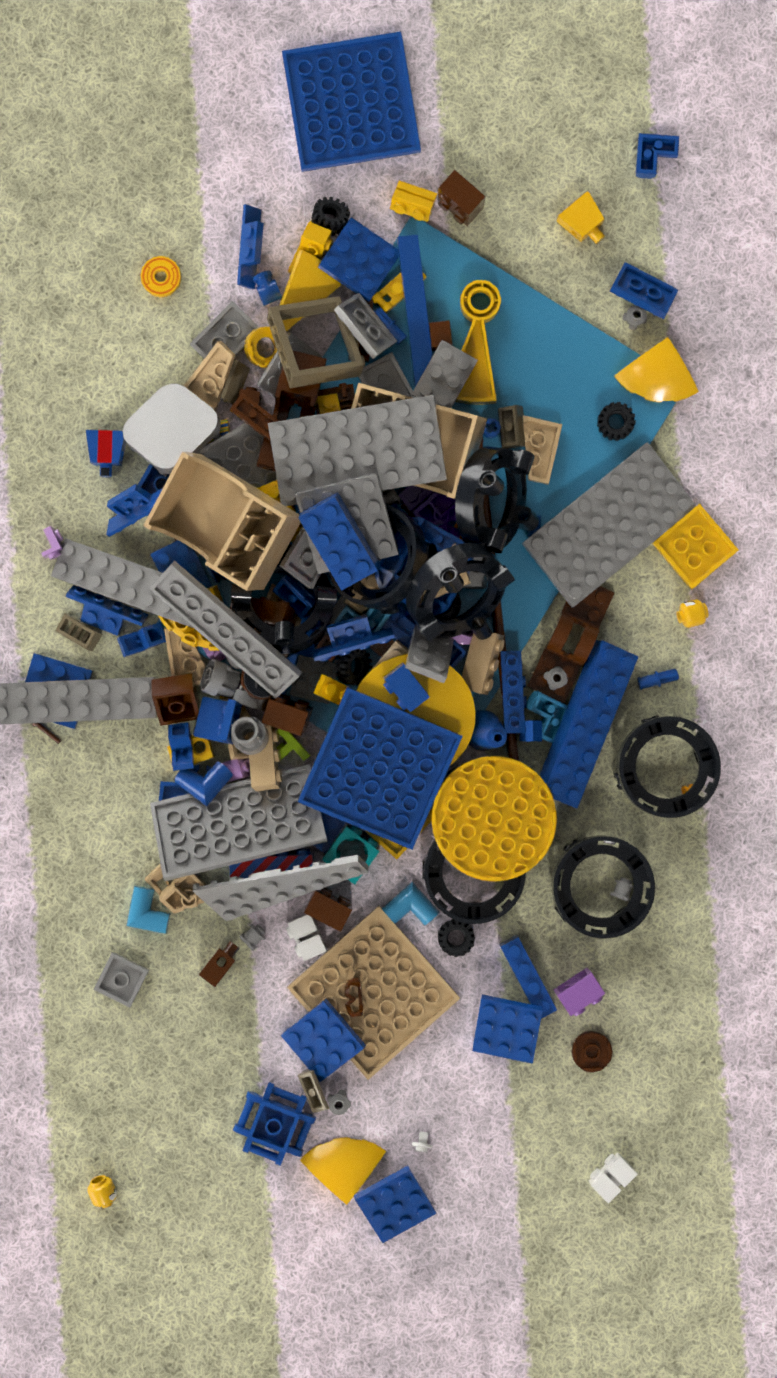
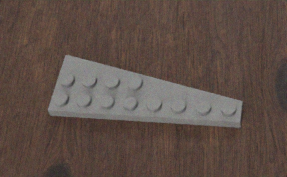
(271, 887)

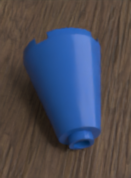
(487, 731)

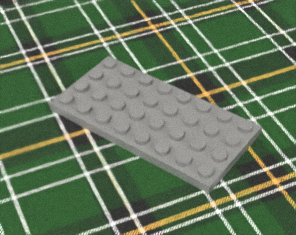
(387, 438)
(609, 524)
(234, 826)

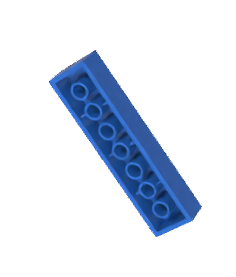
(587, 721)

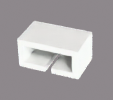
(307, 937)
(611, 1176)

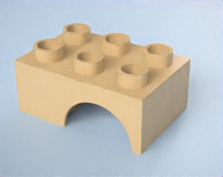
(459, 434)
(224, 520)

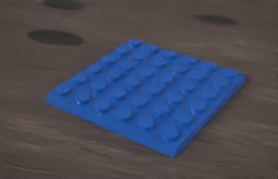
(351, 101)
(379, 768)

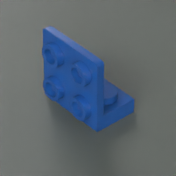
(216, 719)

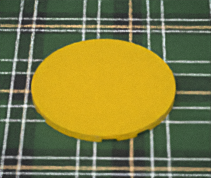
(448, 704)
(494, 818)

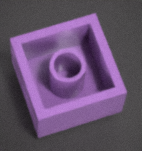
(579, 992)

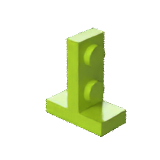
(292, 744)

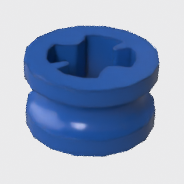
(493, 434)

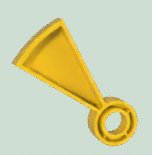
(304, 284)
(480, 385)

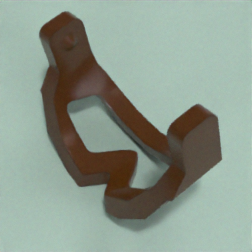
(355, 982)

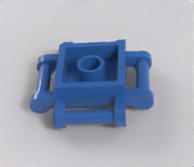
(274, 1124)

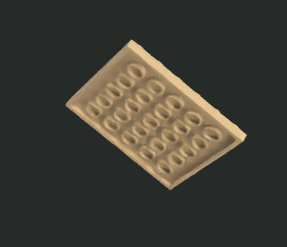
(397, 985)

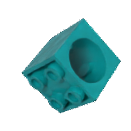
(349, 834)

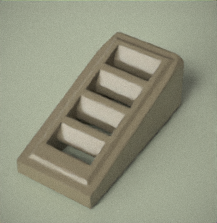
(94, 635)

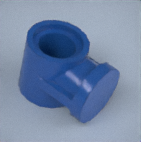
(267, 288)

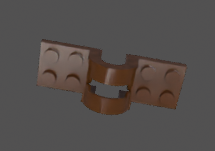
(285, 396)
(589, 615)

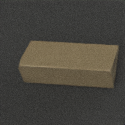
(235, 382)
(511, 426)
(313, 1091)

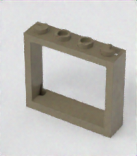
(316, 375)

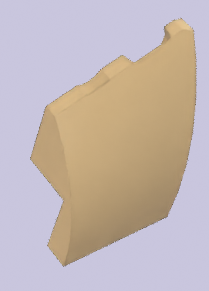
(178, 893)

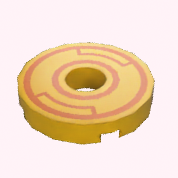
(156, 265)

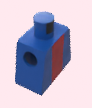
(106, 449)

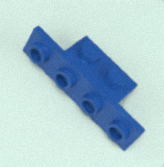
(250, 246)
(130, 507)
(104, 612)
(349, 636)
(512, 691)

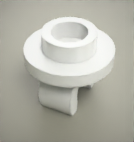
(422, 1145)

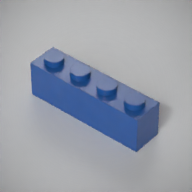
(527, 975)

